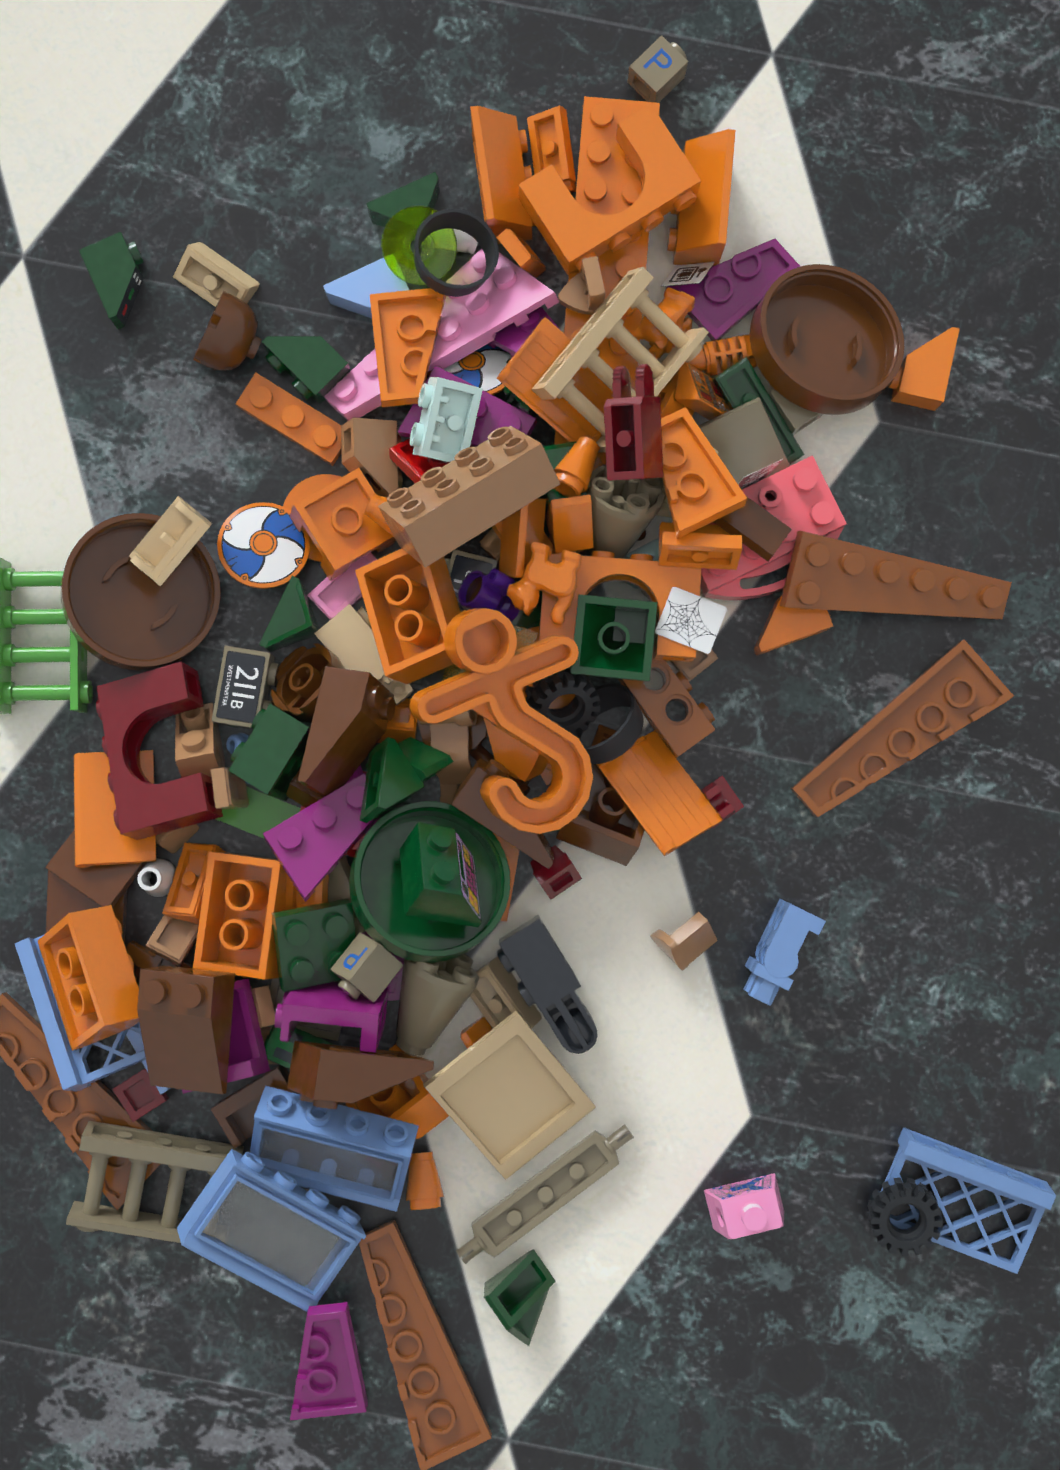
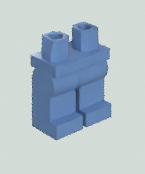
(778, 951)

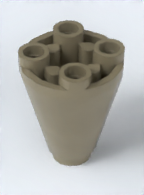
(621, 510)
(431, 999)

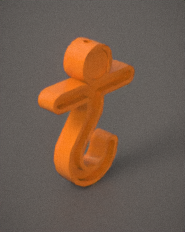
(493, 686)

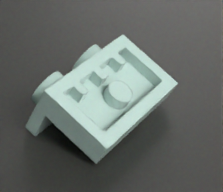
(445, 419)

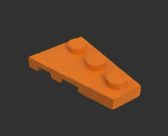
(404, 341)
(694, 476)

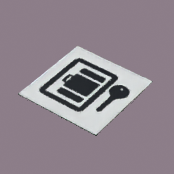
(687, 274)

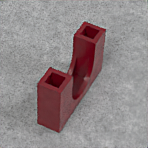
(127, 713)

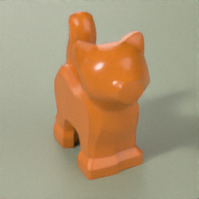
(675, 306)
(545, 576)

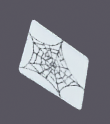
(691, 620)

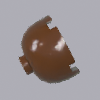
(229, 335)
(301, 679)

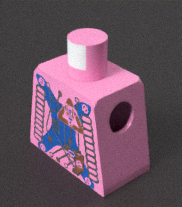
(746, 1207)

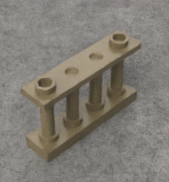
(141, 1149)

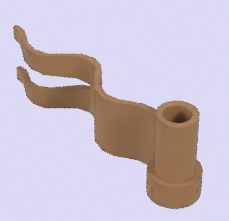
(453, 739)

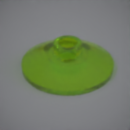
(437, 252)

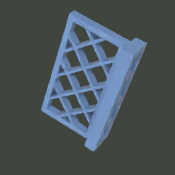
(69, 1064)
(982, 1175)

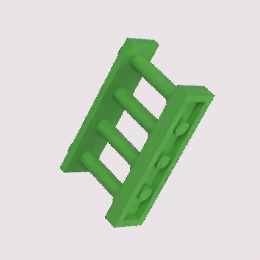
(80, 690)

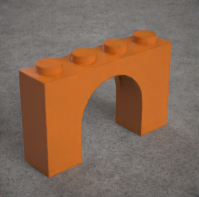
(578, 233)
(638, 570)

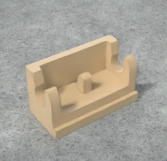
(169, 540)

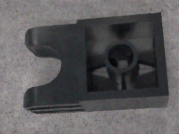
(548, 983)

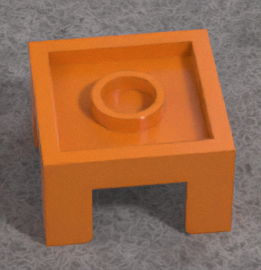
(338, 523)

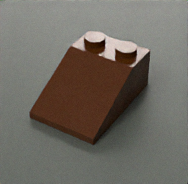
(344, 728)
(605, 821)
(186, 1026)
(346, 1074)

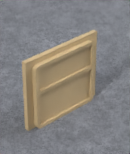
(509, 1095)

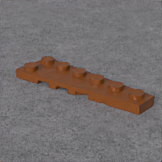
(863, 579)
(928, 711)
(28, 1054)
(430, 1379)

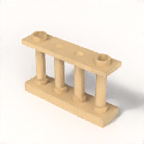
(608, 323)

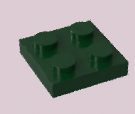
(311, 942)

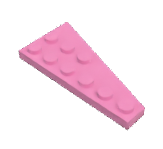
(464, 327)

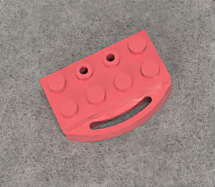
(797, 499)

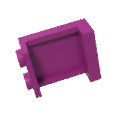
(333, 1006)
(247, 1047)

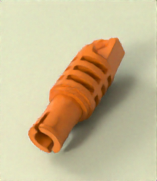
(722, 354)

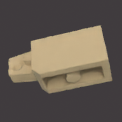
(353, 642)

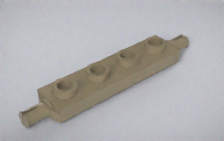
(544, 1193)

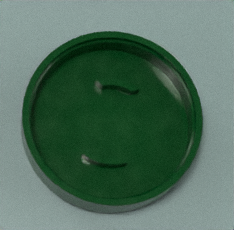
(378, 888)

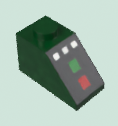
(116, 274)

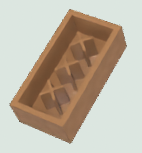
(468, 494)

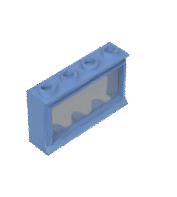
(334, 1149)
(270, 1230)

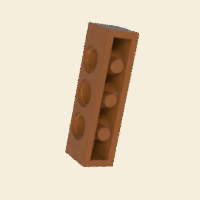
(676, 735)

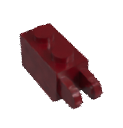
(633, 427)

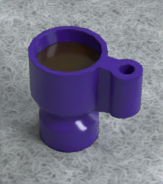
(488, 592)

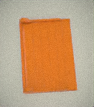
(529, 366)
(660, 793)
(94, 805)

